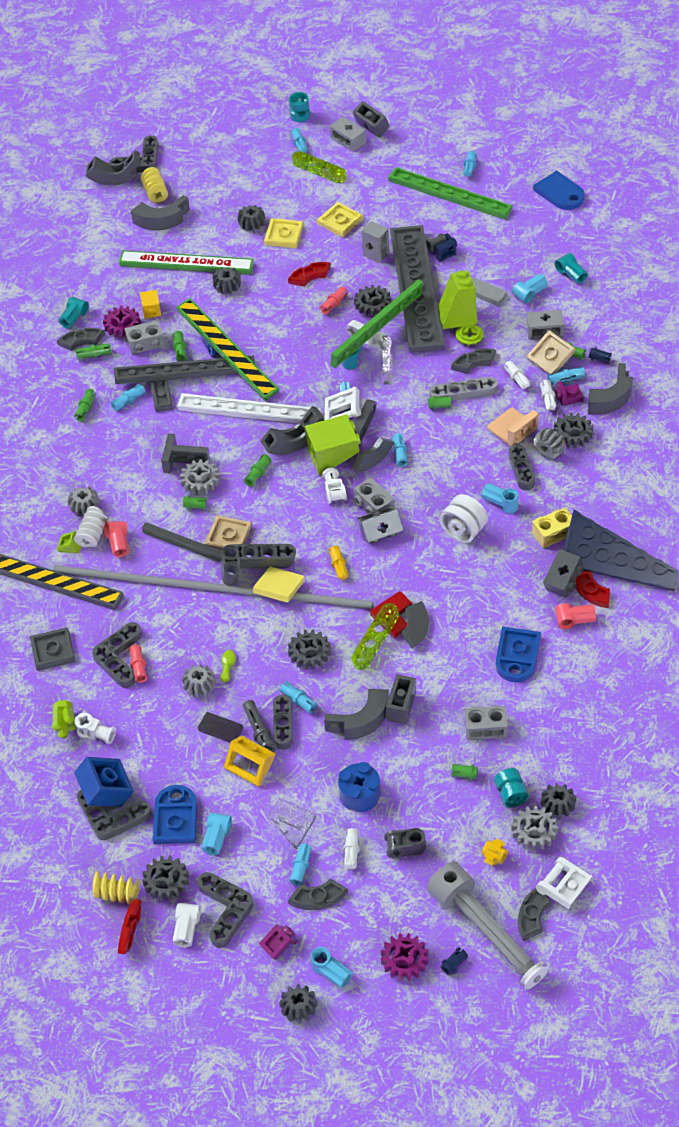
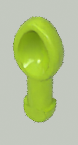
(228, 660)

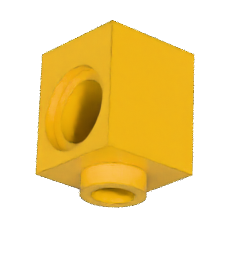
(150, 304)

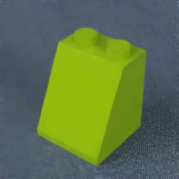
(458, 301)
(332, 442)

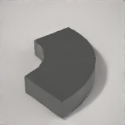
(81, 337)
(478, 357)
(373, 455)
(417, 624)
(318, 897)
(530, 914)

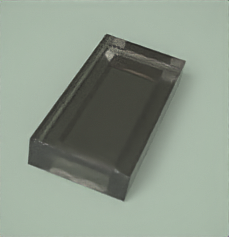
(220, 727)

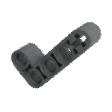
(285, 558)

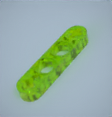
(334, 174)
(378, 637)

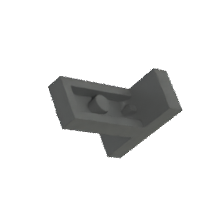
(181, 453)

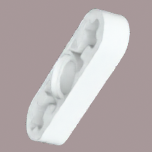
(375, 341)

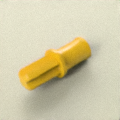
(338, 562)

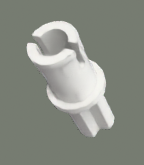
(517, 374)
(548, 395)
(351, 848)

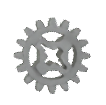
(200, 477)
(534, 828)

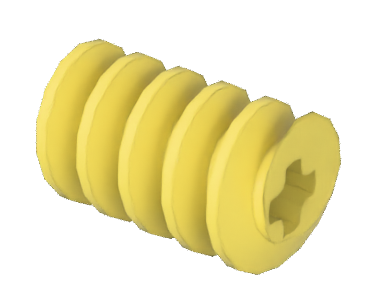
(154, 185)
(115, 889)

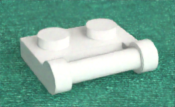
(341, 402)
(570, 885)

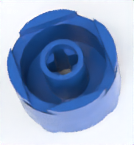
(359, 787)

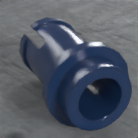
(600, 355)
(450, 965)

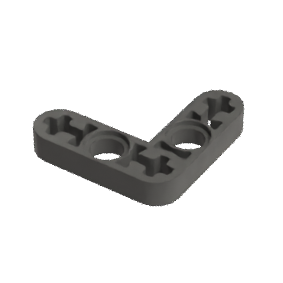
(144, 158)
(111, 653)
(105, 820)
(233, 906)

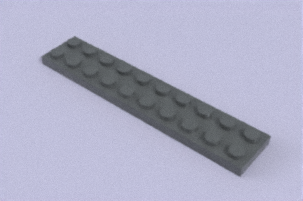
(411, 264)

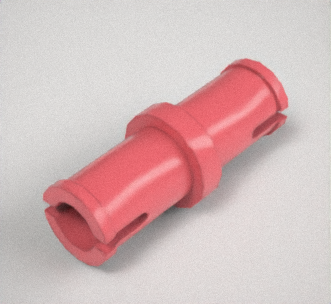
(333, 300)
(138, 663)

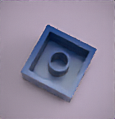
(103, 781)

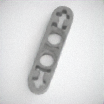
(463, 389)

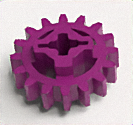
(119, 319)
(404, 959)

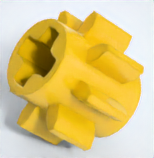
(494, 852)

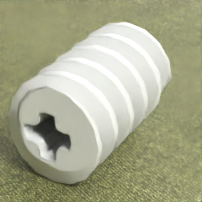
(90, 527)

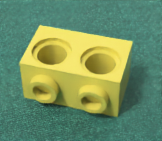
(552, 527)

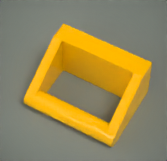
(253, 752)

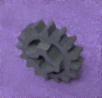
(371, 300)
(573, 429)
(309, 649)
(164, 880)

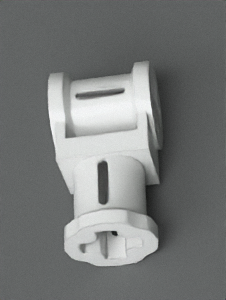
(334, 487)
(93, 729)

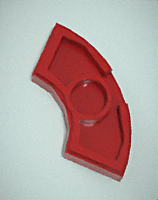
(313, 271)
(591, 590)
(129, 926)

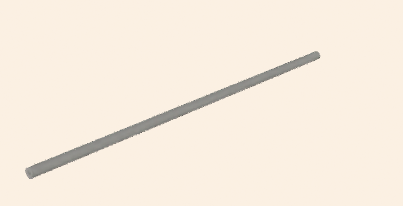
(206, 586)

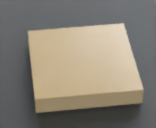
(551, 353)
(228, 531)

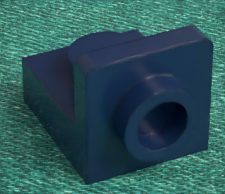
(446, 249)

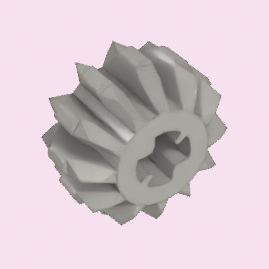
(549, 443)
(82, 499)
(198, 680)

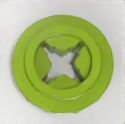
(463, 331)

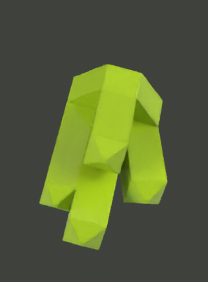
(63, 718)

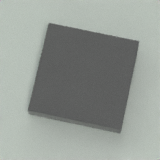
(52, 649)

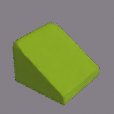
(67, 543)

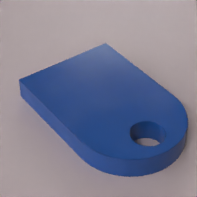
(560, 191)
(518, 651)
(175, 818)

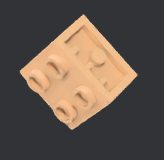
(513, 426)

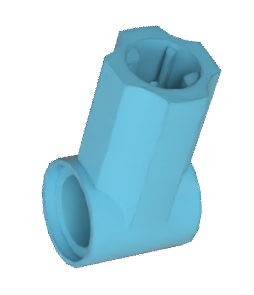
(527, 290)
(506, 498)
(217, 827)
(331, 968)

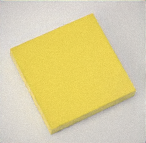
(340, 219)
(283, 233)
(278, 584)

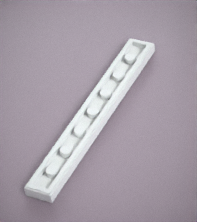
(242, 408)

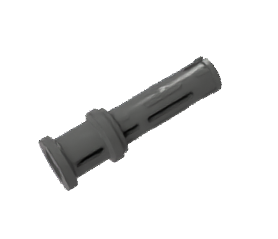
(261, 733)

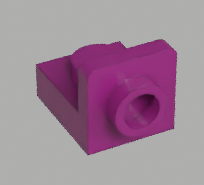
(568, 394)
(278, 940)

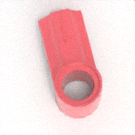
(117, 533)
(569, 616)

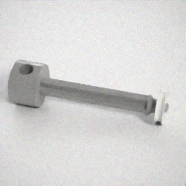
(452, 887)

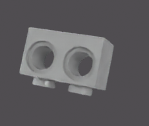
(144, 337)
(372, 496)
(485, 726)

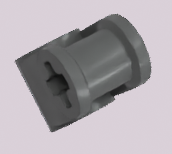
(404, 842)

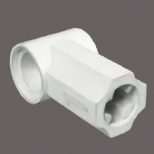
(186, 919)

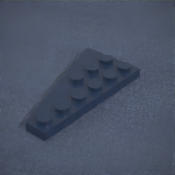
(614, 556)

